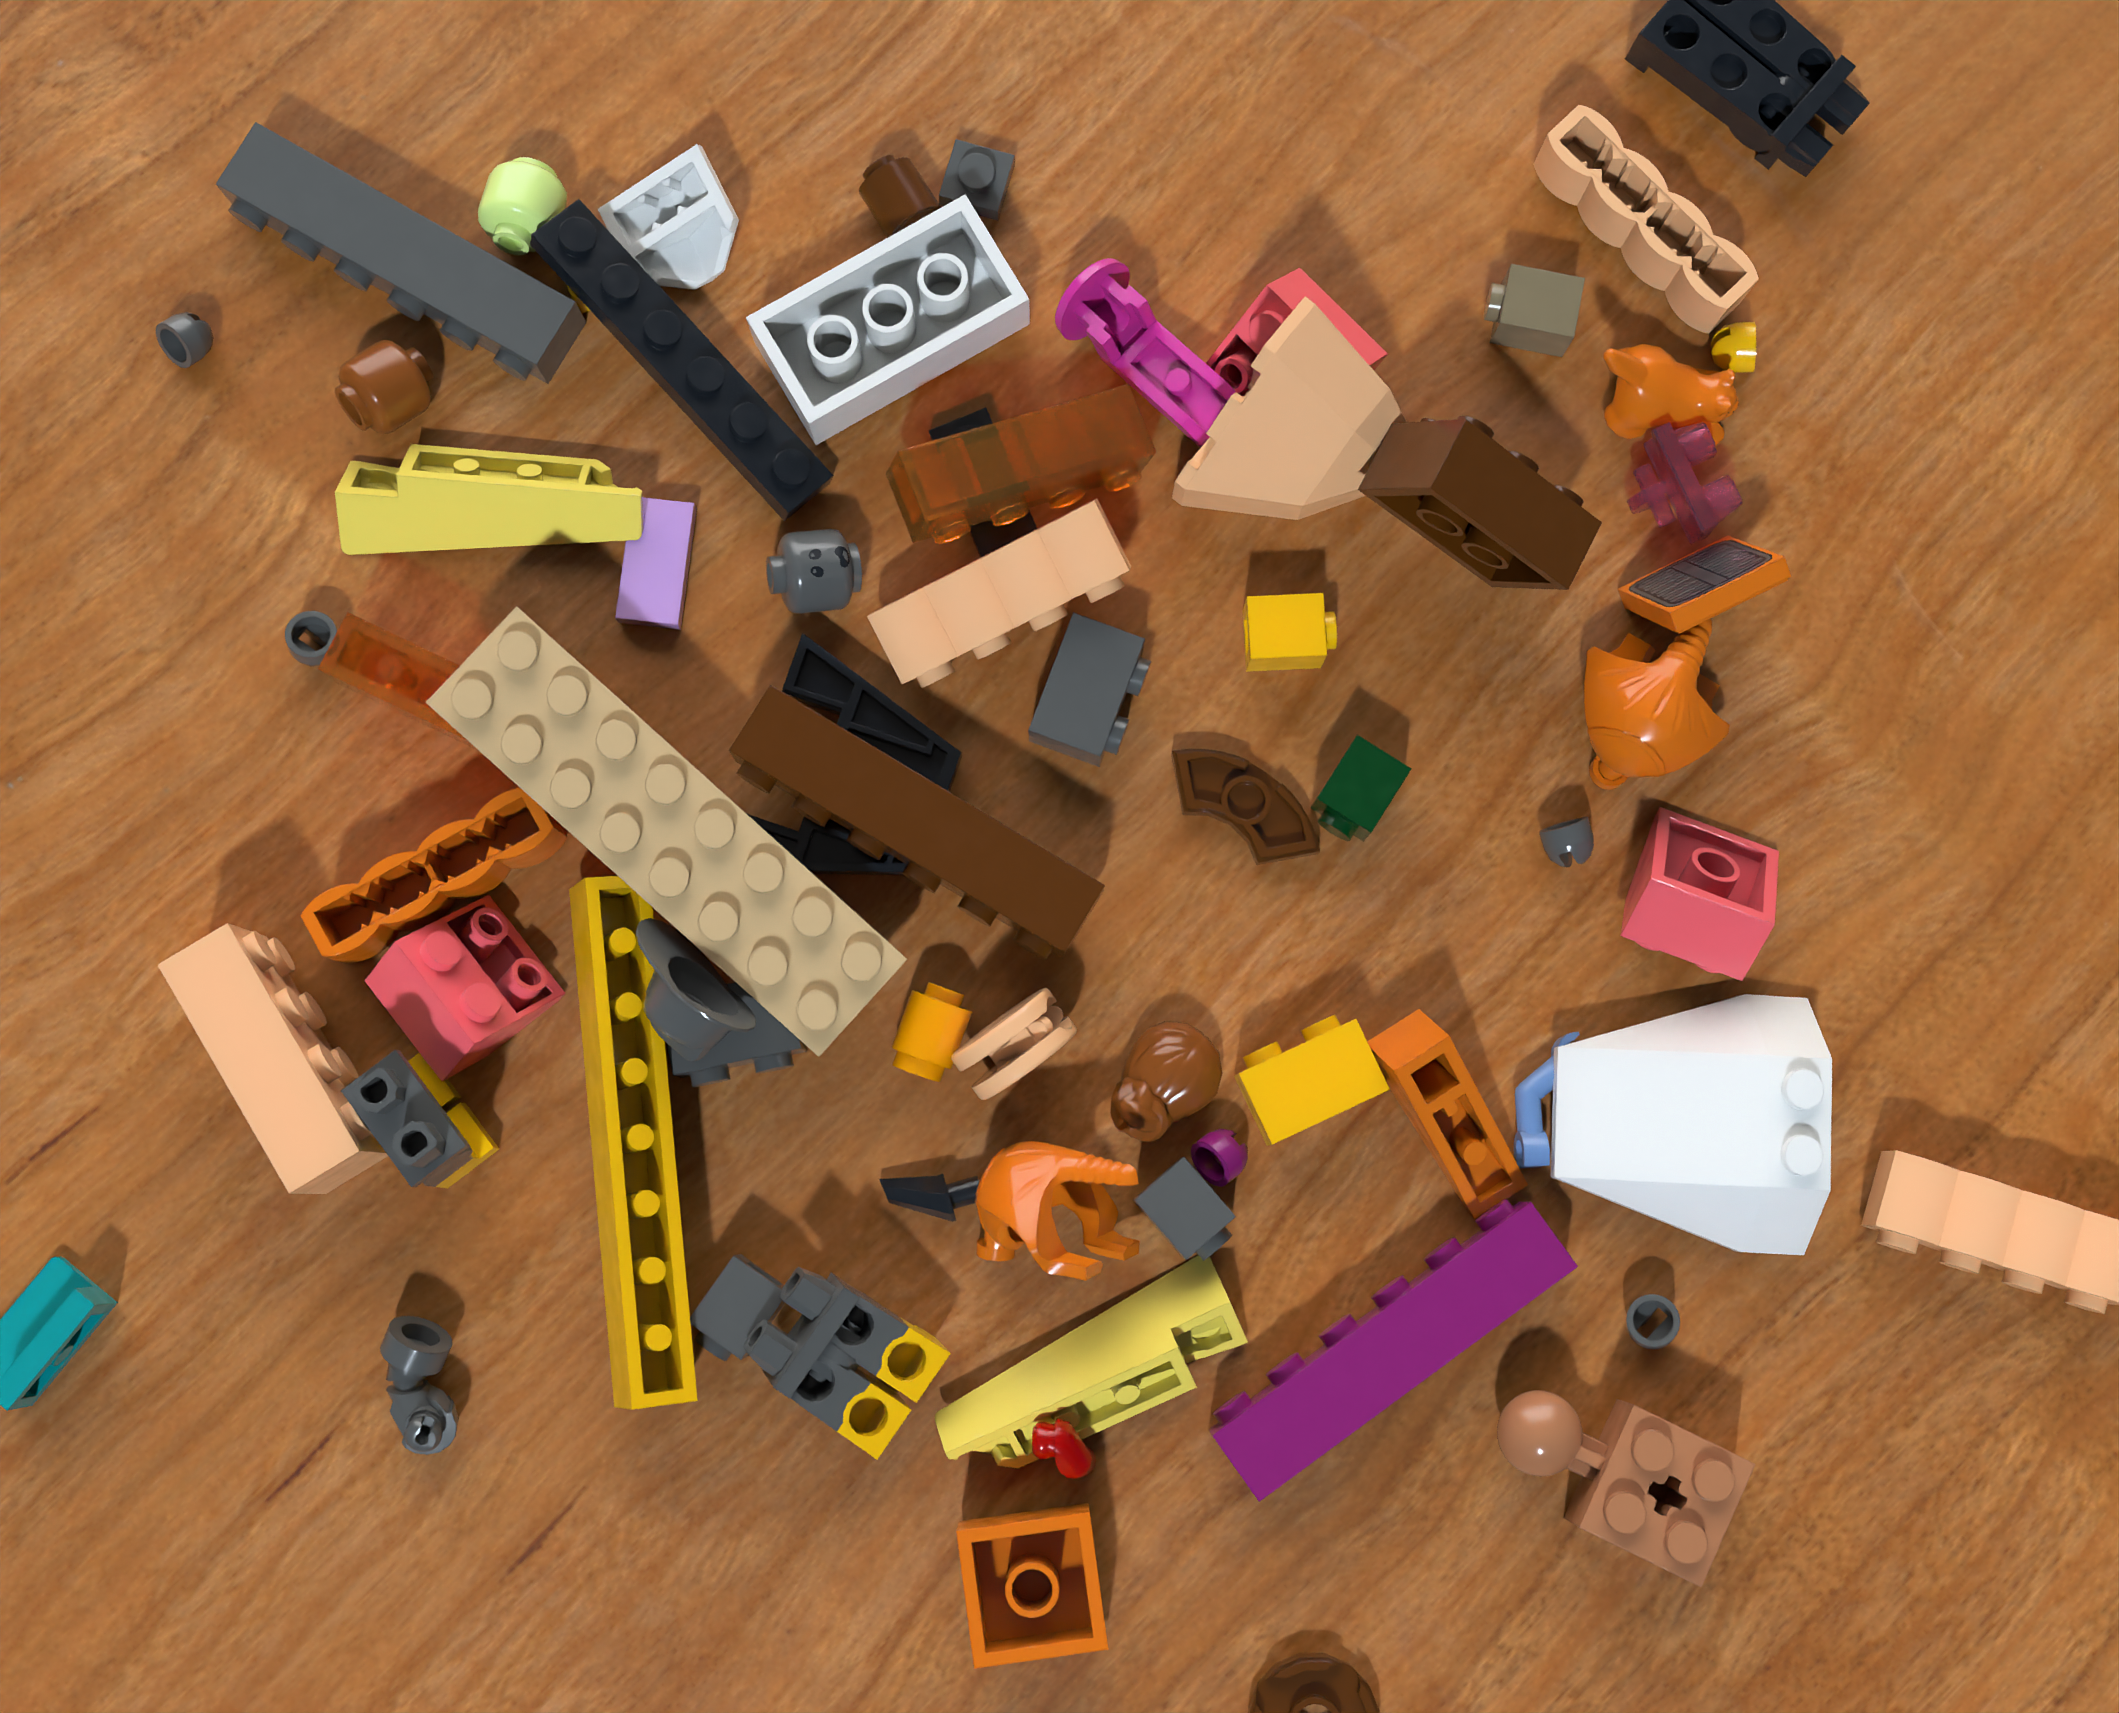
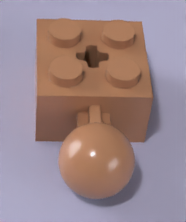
(1612, 1501)

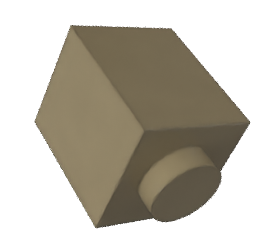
(1534, 310)

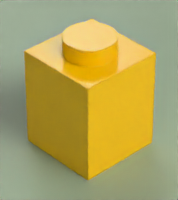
(1287, 632)

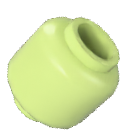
(518, 202)

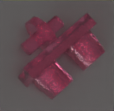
(1695, 505)

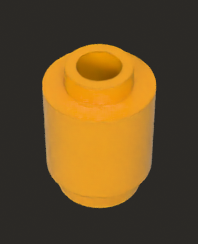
(930, 1031)

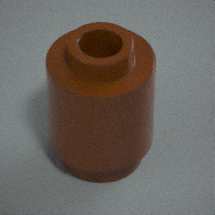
(896, 194)

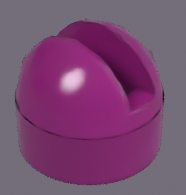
(1219, 1156)

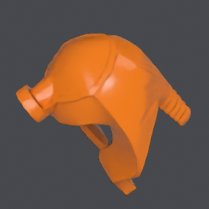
(1648, 714)
(1018, 1200)

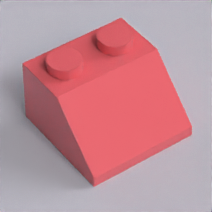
(1702, 895)

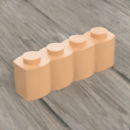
(1630, 208)
(1000, 592)
(1995, 1226)

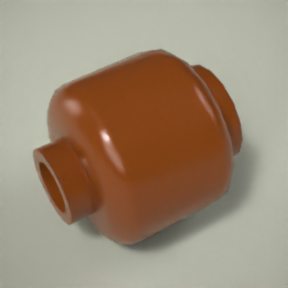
(384, 387)

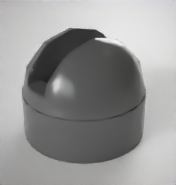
(184, 338)
(318, 628)
(1568, 840)
(1641, 1312)

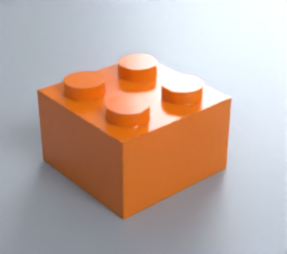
(1031, 1585)

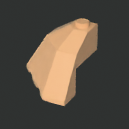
(1298, 432)

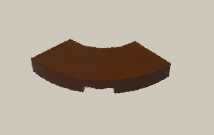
(1247, 800)

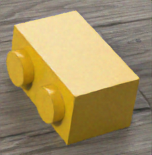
(1311, 1080)

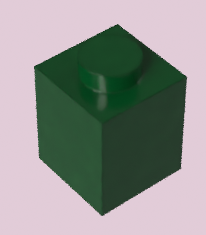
(1359, 790)

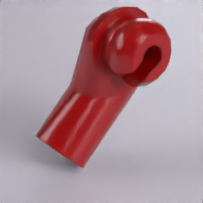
(1065, 1445)

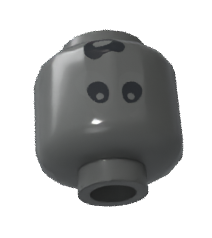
(814, 571)

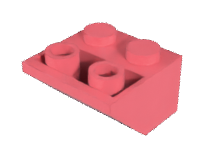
(1267, 313)
(463, 986)

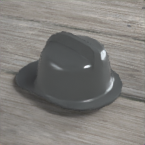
(686, 994)

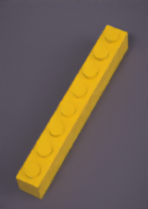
(631, 1152)

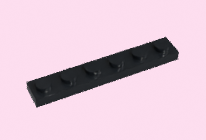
(681, 359)

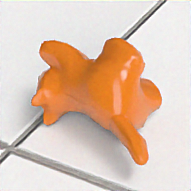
(1660, 390)

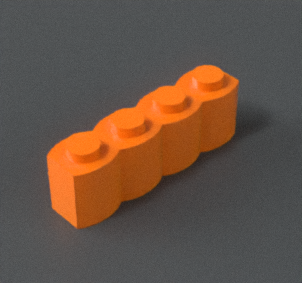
(422, 885)

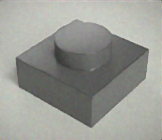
(980, 175)

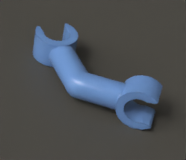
(1530, 1140)

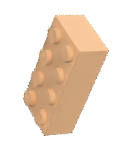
(274, 1057)

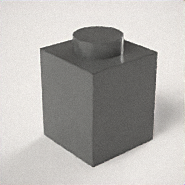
(1186, 1211)
(735, 1306)

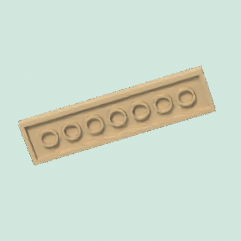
(666, 831)

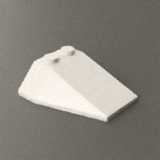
(1704, 1121)

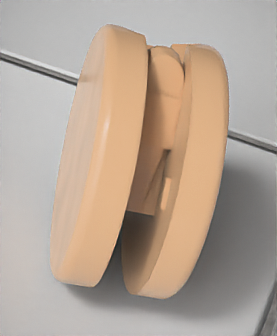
(1016, 1042)

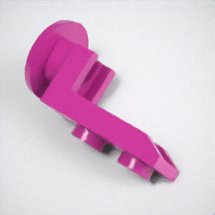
(1141, 348)

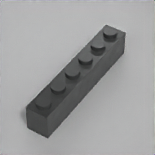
(401, 254)

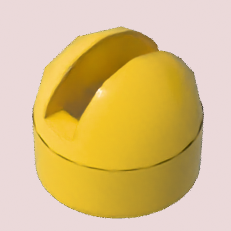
(1735, 347)

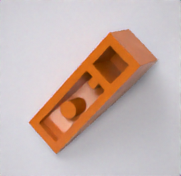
(1447, 1111)

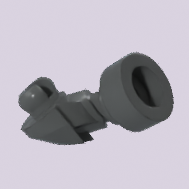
(420, 1410)

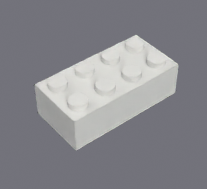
(890, 319)

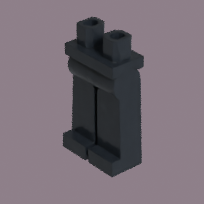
(1754, 74)

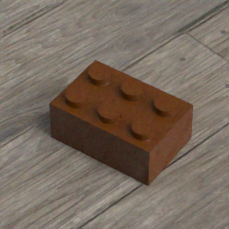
(1481, 503)

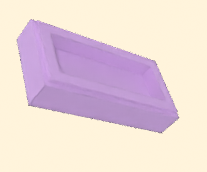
(657, 566)

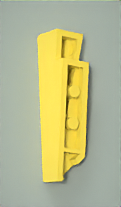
(481, 501)
(1100, 1370)

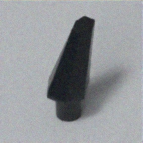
(931, 1194)

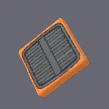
(1704, 583)

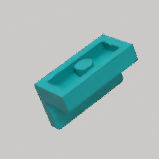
(47, 1330)

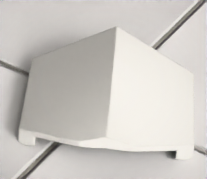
(676, 222)

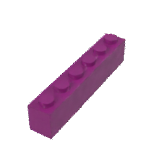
(1391, 1347)

